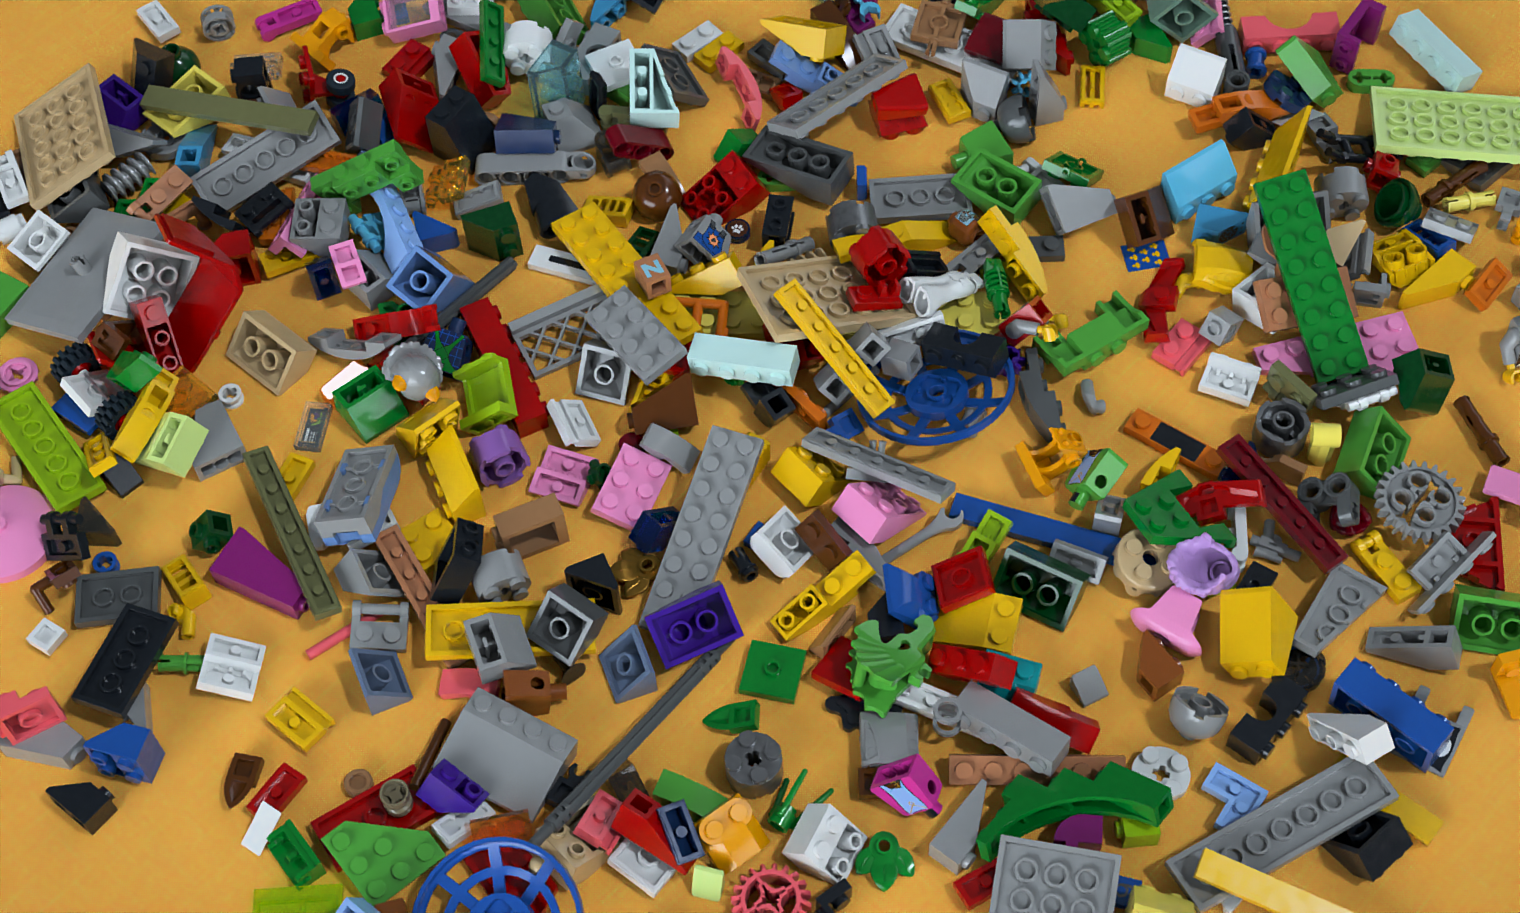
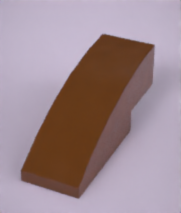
(830, 13)

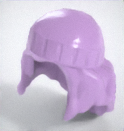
(1202, 566)

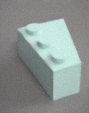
(649, 94)

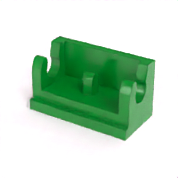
(295, 855)

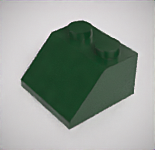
(493, 232)

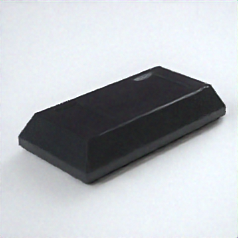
(597, 92)

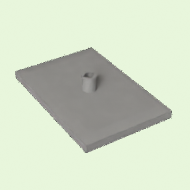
(71, 288)

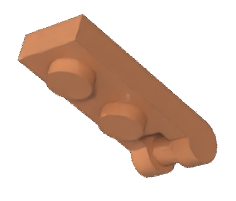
(161, 194)

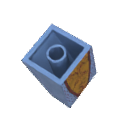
(428, 280)

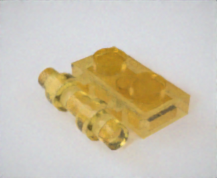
(449, 182)

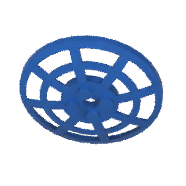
(925, 405)
(499, 901)

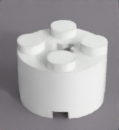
(524, 45)

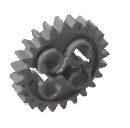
(1399, 486)

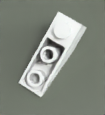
(1354, 735)

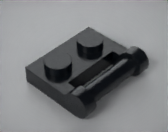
(263, 209)

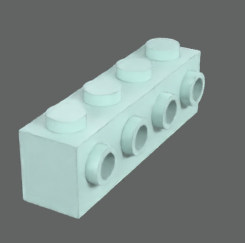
(1435, 52)
(743, 359)

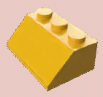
(454, 478)

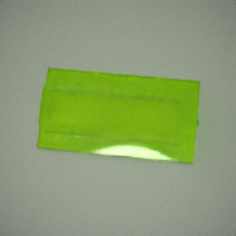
(299, 899)

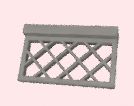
(550, 316)

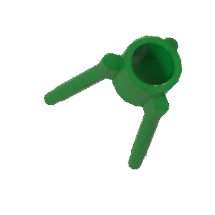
(782, 813)

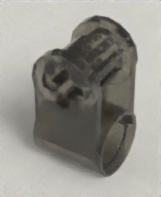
(604, 153)

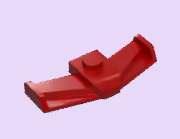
(1161, 298)
(1211, 498)

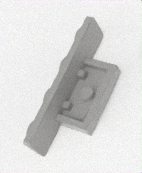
(1442, 565)

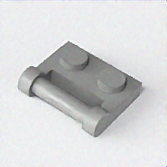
(379, 635)

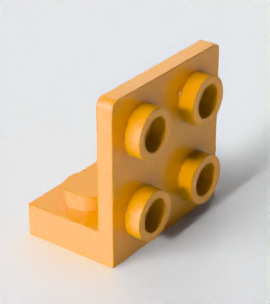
(1507, 677)

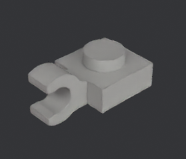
(1509, 205)

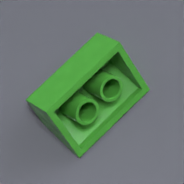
(552, 14)
(1371, 448)
(1486, 619)

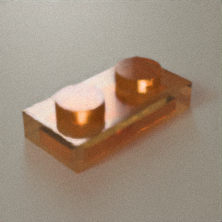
(510, 824)

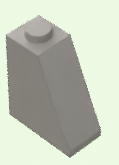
(1076, 206)
(222, 445)
(55, 747)

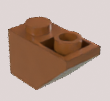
(1156, 668)

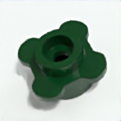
(597, 473)

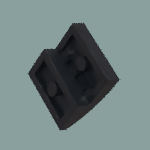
(217, 214)

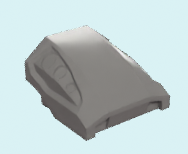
(887, 738)

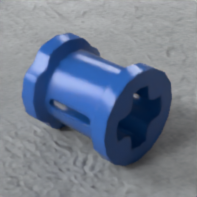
(1255, 62)

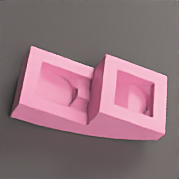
(347, 264)

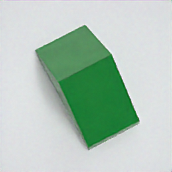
(735, 140)

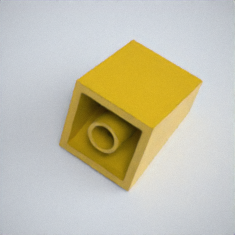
(1255, 632)

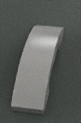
(335, 343)

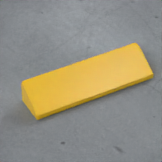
(1415, 818)

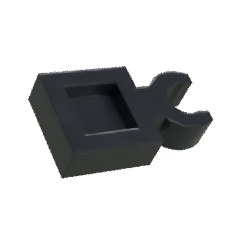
(564, 786)

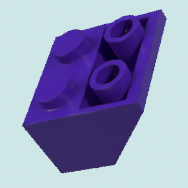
(122, 103)

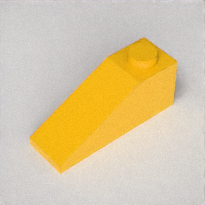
(922, 234)
(1440, 281)

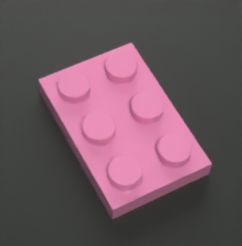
(630, 487)

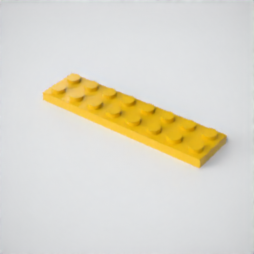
(610, 263)

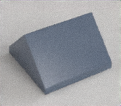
(628, 667)
(380, 678)

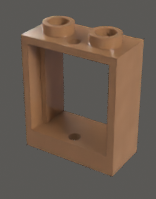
(531, 527)

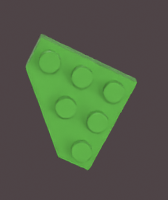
(382, 857)

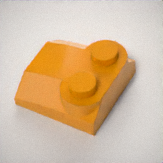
(731, 834)

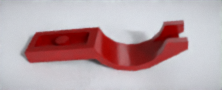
(405, 322)

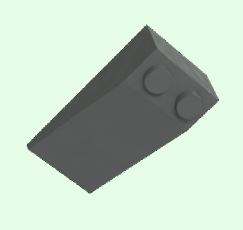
(802, 164)

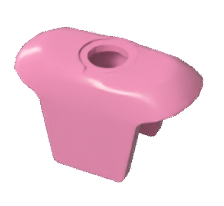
(1172, 621)

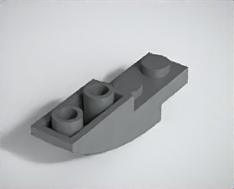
(1038, 402)

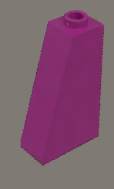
(258, 574)

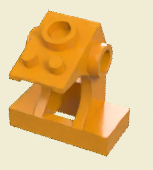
(318, 48)
(1039, 462)

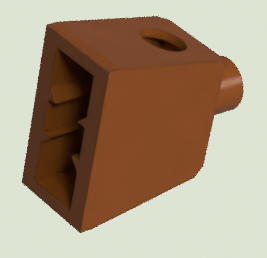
(531, 690)

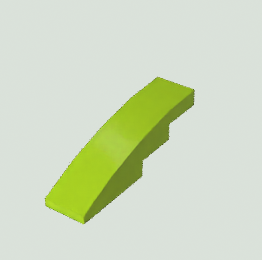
(989, 534)

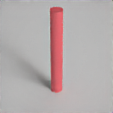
(336, 638)

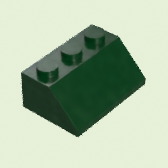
(1046, 585)

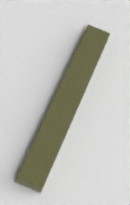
(230, 110)
(292, 533)

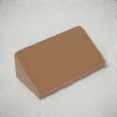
(837, 626)

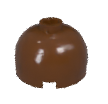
(655, 194)

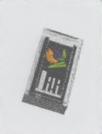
(313, 426)

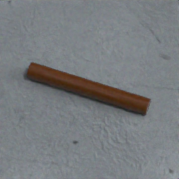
(430, 754)

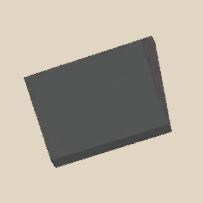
(363, 125)

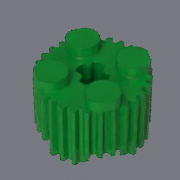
(1106, 39)

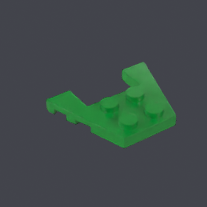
(1164, 519)

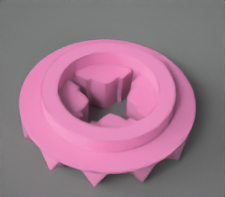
(19, 366)

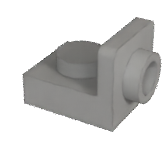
(1372, 294)

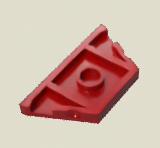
(1487, 568)
(514, 885)

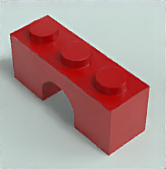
(973, 665)

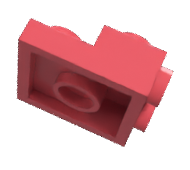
(28, 715)

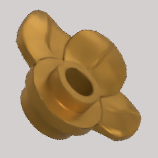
(632, 571)

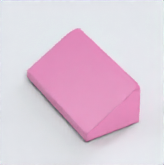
(1503, 484)

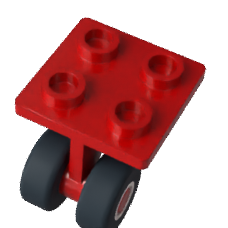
(336, 87)

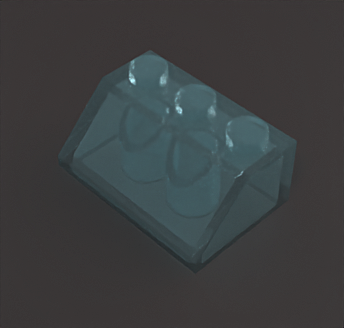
(555, 76)

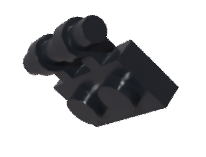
(65, 544)

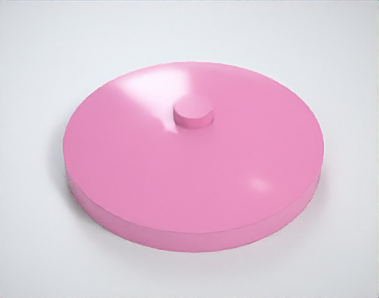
(21, 531)

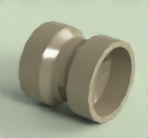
(392, 792)

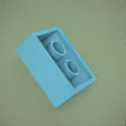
(1198, 181)

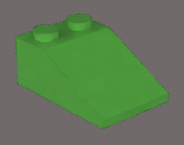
(993, 181)

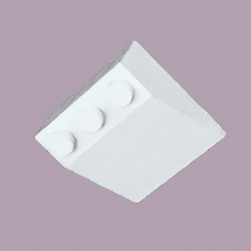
(143, 269)

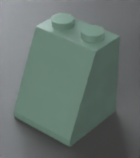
(1180, 17)

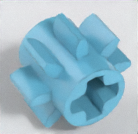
(1021, 79)

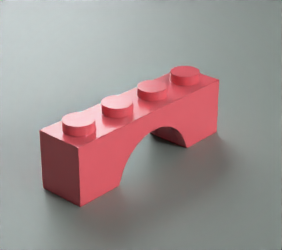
(1259, 32)

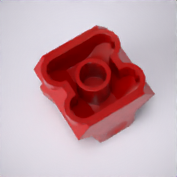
(899, 108)

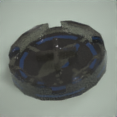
(1305, 669)

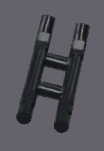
(1345, 141)

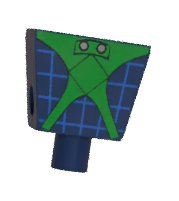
(451, 346)

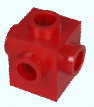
(1380, 170)

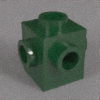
(211, 531)

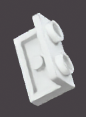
(1229, 379)

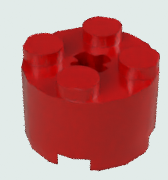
(879, 256)

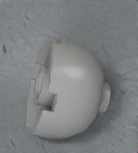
(1196, 714)

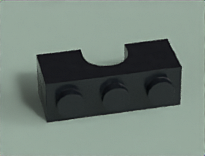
(981, 357)
(1255, 738)

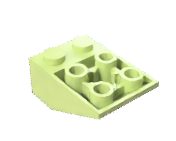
(173, 444)

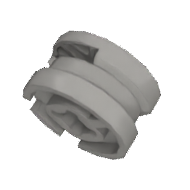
(218, 24)

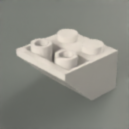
(1244, 297)
(824, 843)

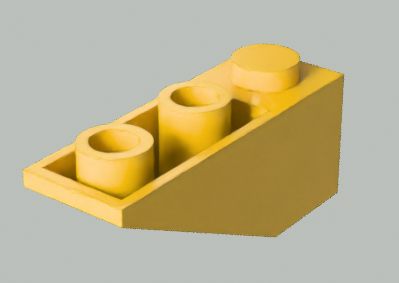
(709, 278)

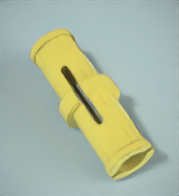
(1469, 201)

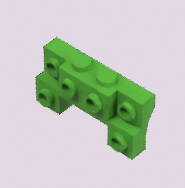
(368, 173)
(1096, 339)

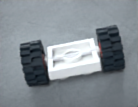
(91, 389)

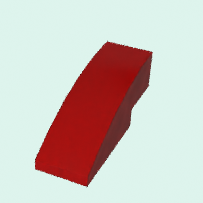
(1077, 726)

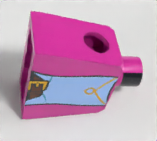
(908, 786)

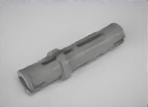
(790, 249)

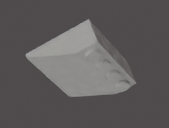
(508, 752)

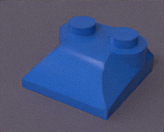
(909, 594)

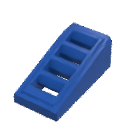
(1442, 242)

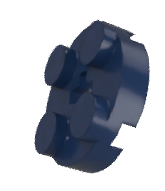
(1286, 91)

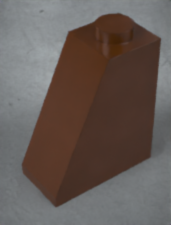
(668, 406)

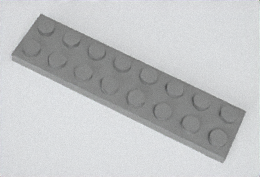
(705, 517)
(1288, 826)

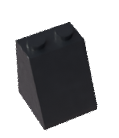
(460, 127)

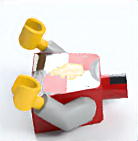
(1030, 321)

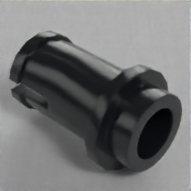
(746, 569)

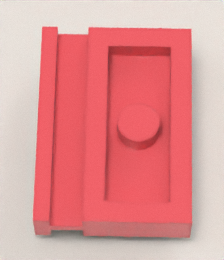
(1183, 349)
(597, 822)

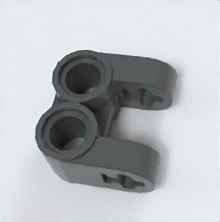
(1329, 494)

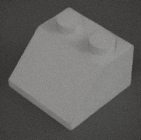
(1028, 41)

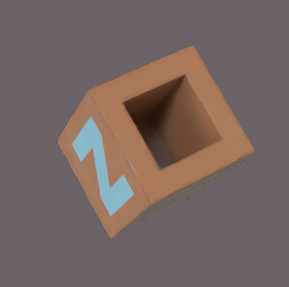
(652, 276)

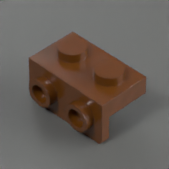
(823, 540)

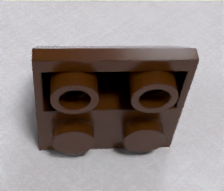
(1144, 217)

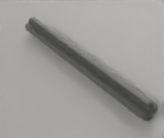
(472, 295)

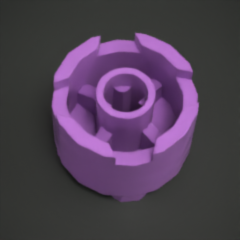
(499, 456)

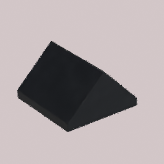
(595, 580)

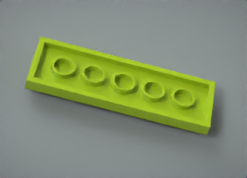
(47, 449)

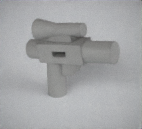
(1271, 546)

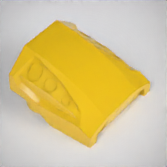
(1401, 257)
(1219, 266)

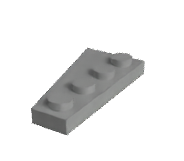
(1337, 605)

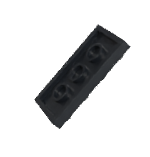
(125, 660)

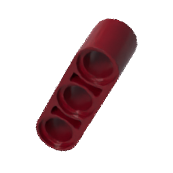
(638, 141)

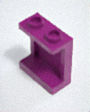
(1362, 25)

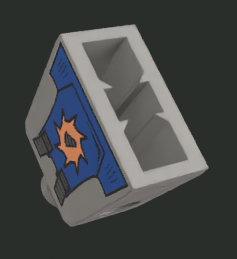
(704, 239)

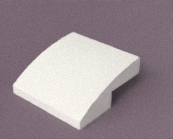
(231, 667)

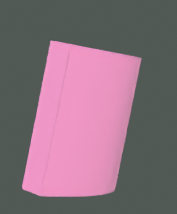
(562, 474)

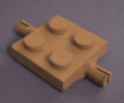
(938, 25)

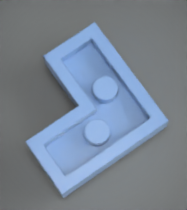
(1234, 790)

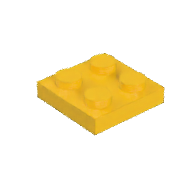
(427, 537)

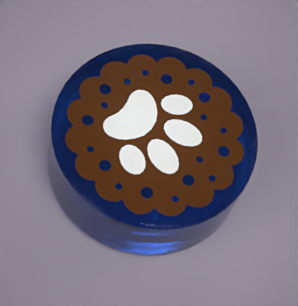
(739, 230)

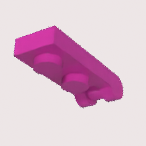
(287, 18)

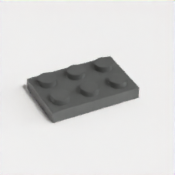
(679, 77)
(1350, 387)
(104, 594)

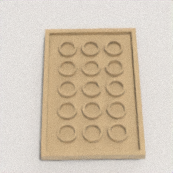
(63, 137)
(825, 283)

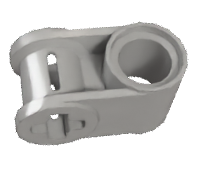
(414, 200)

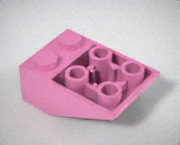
(877, 510)

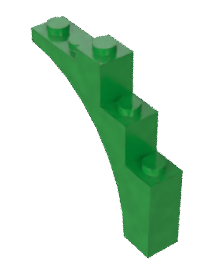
(1112, 793)

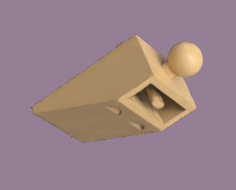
(572, 852)

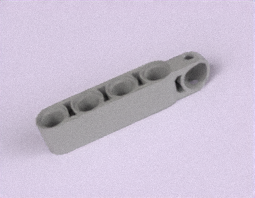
(516, 168)

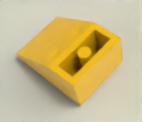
(427, 424)

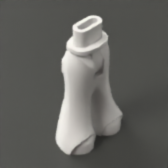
(933, 292)

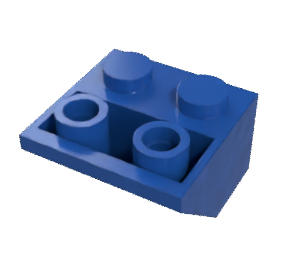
(126, 752)

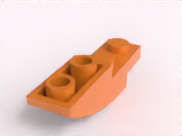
(1228, 104)

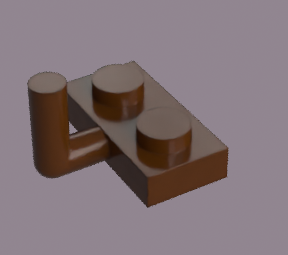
(60, 575)

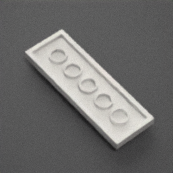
(900, 30)

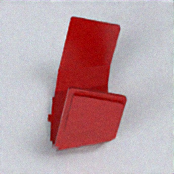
(204, 302)

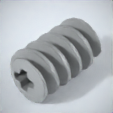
(127, 176)

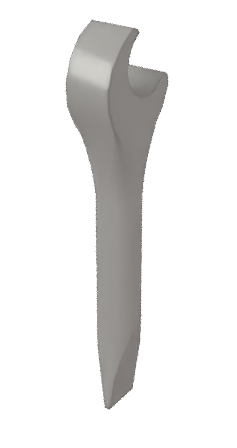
(938, 525)

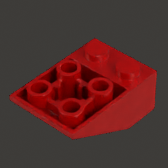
(406, 105)
(726, 189)

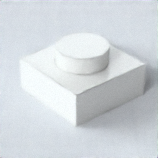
(47, 636)

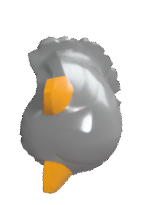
(414, 371)

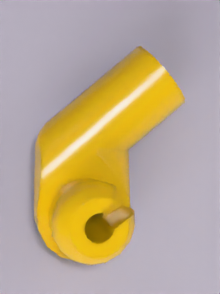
(1184, 283)
(185, 618)

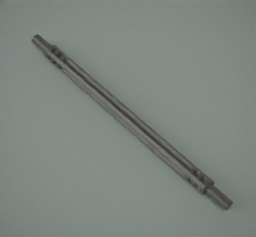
(628, 744)

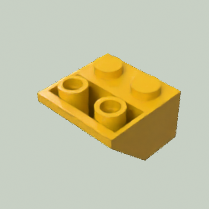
(809, 475)

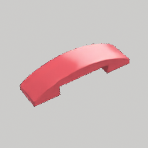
(734, 69)

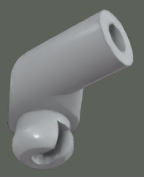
(1088, 395)

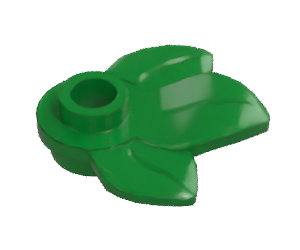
(884, 865)

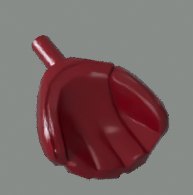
(1365, 521)

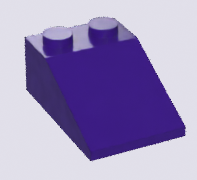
(693, 624)

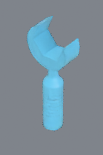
(868, 7)

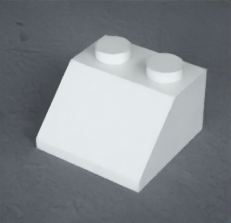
(1195, 76)

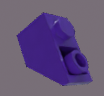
(451, 790)

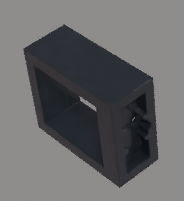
(457, 562)

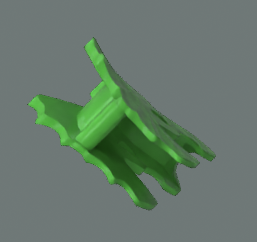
(882, 669)

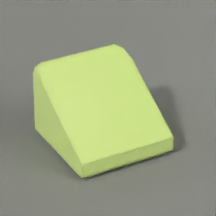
(708, 883)

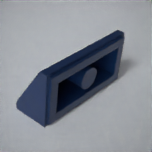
(680, 832)

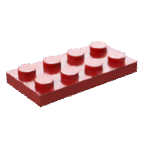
(370, 810)

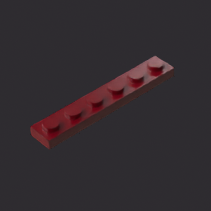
(1284, 505)

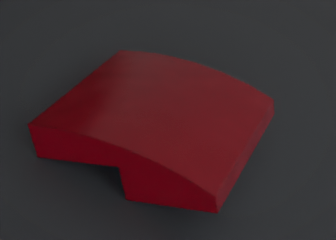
(987, 39)

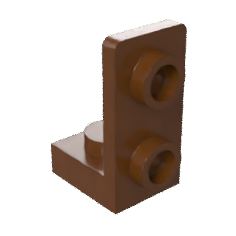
(113, 337)

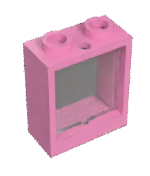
(412, 18)

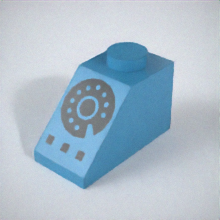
(1218, 224)

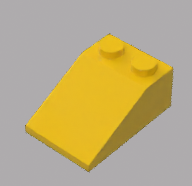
(809, 37)
(981, 624)

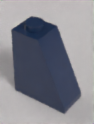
(525, 135)

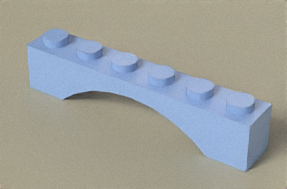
(398, 227)

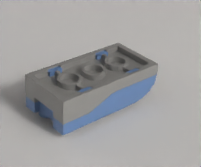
(359, 495)

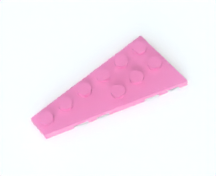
(1380, 336)

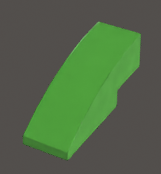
(698, 798)

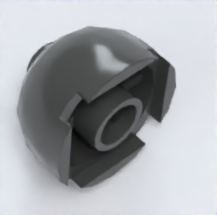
(1015, 120)

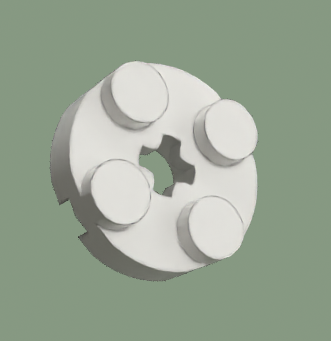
(1170, 762)

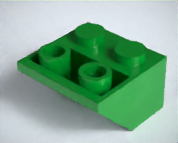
(369, 404)

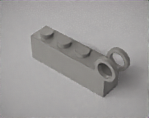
(1004, 726)

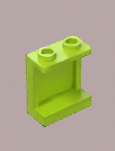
(487, 393)

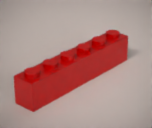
(493, 337)

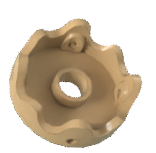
(1134, 572)

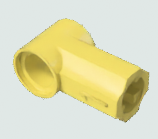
(1323, 440)

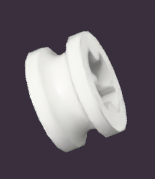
(231, 389)

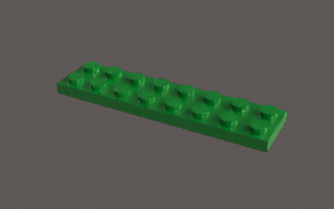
(1310, 276)

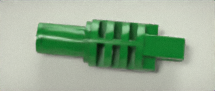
(996, 287)

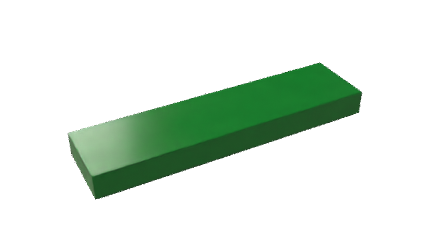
(491, 43)

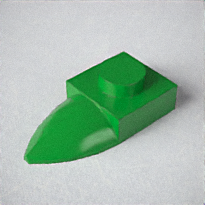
(735, 717)

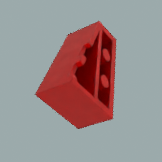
(467, 57)

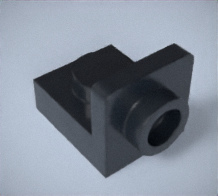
(834, 898)

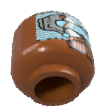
(964, 227)

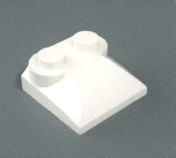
(39, 241)
(780, 544)

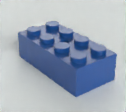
(1413, 728)

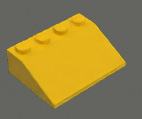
(1280, 152)

